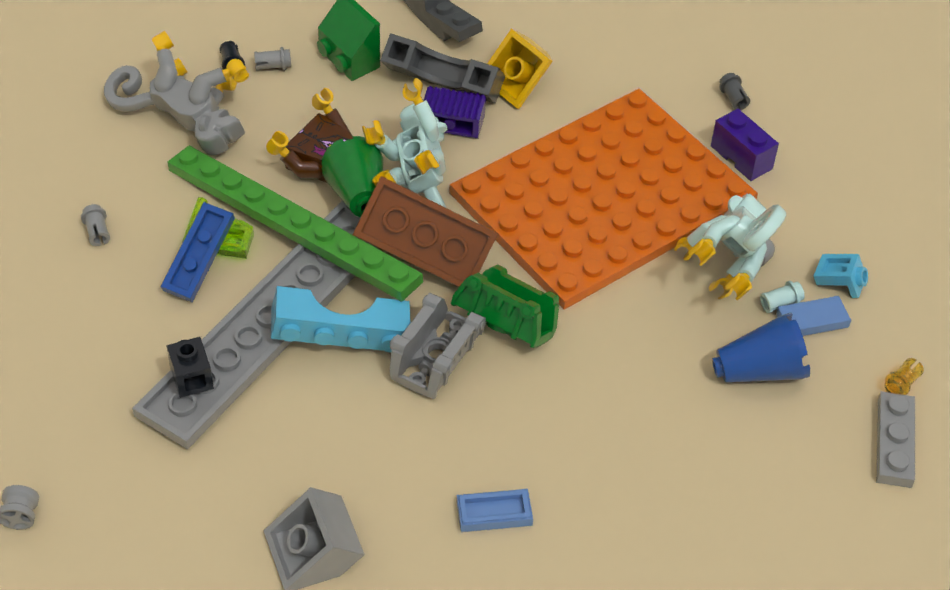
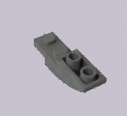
(445, 19)

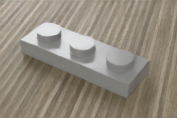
(896, 440)

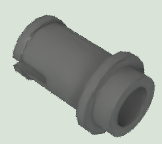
(732, 87)

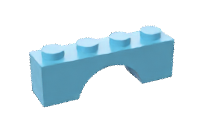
(303, 319)

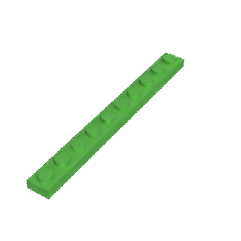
(297, 223)

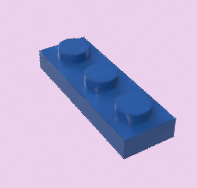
(198, 252)

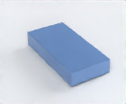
(818, 315)
(494, 510)

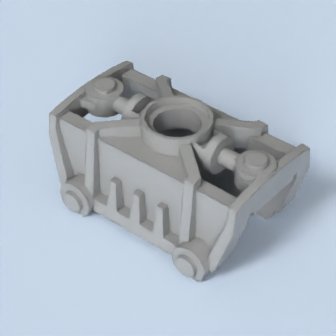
(421, 338)

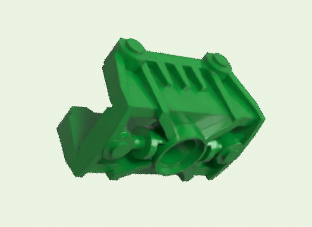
(510, 305)

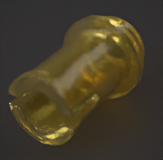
(901, 380)

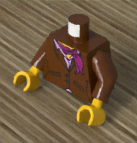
(305, 150)

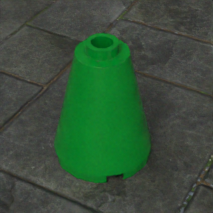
(350, 170)

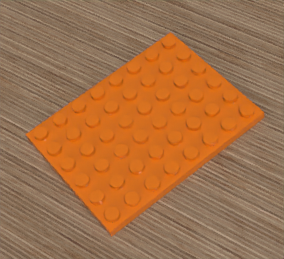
(599, 196)

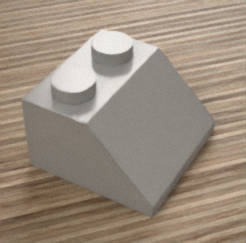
(313, 540)

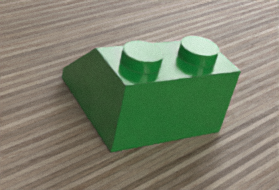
(350, 39)

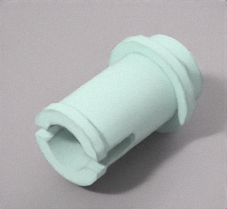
(786, 295)

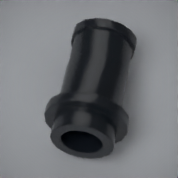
(229, 51)

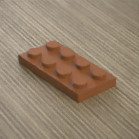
(424, 233)

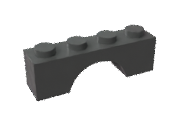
(434, 67)

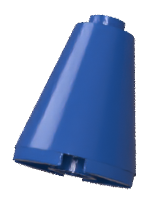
(764, 354)

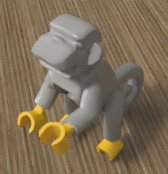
(189, 102)

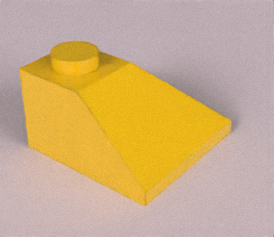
(522, 64)

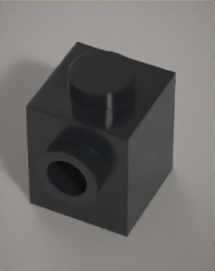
(190, 367)

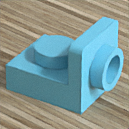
(842, 271)

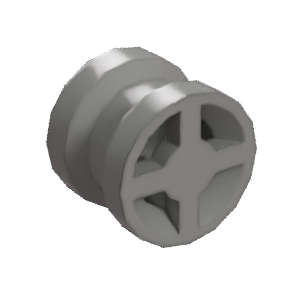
(18, 507)

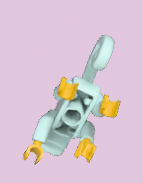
(415, 147)
(744, 232)

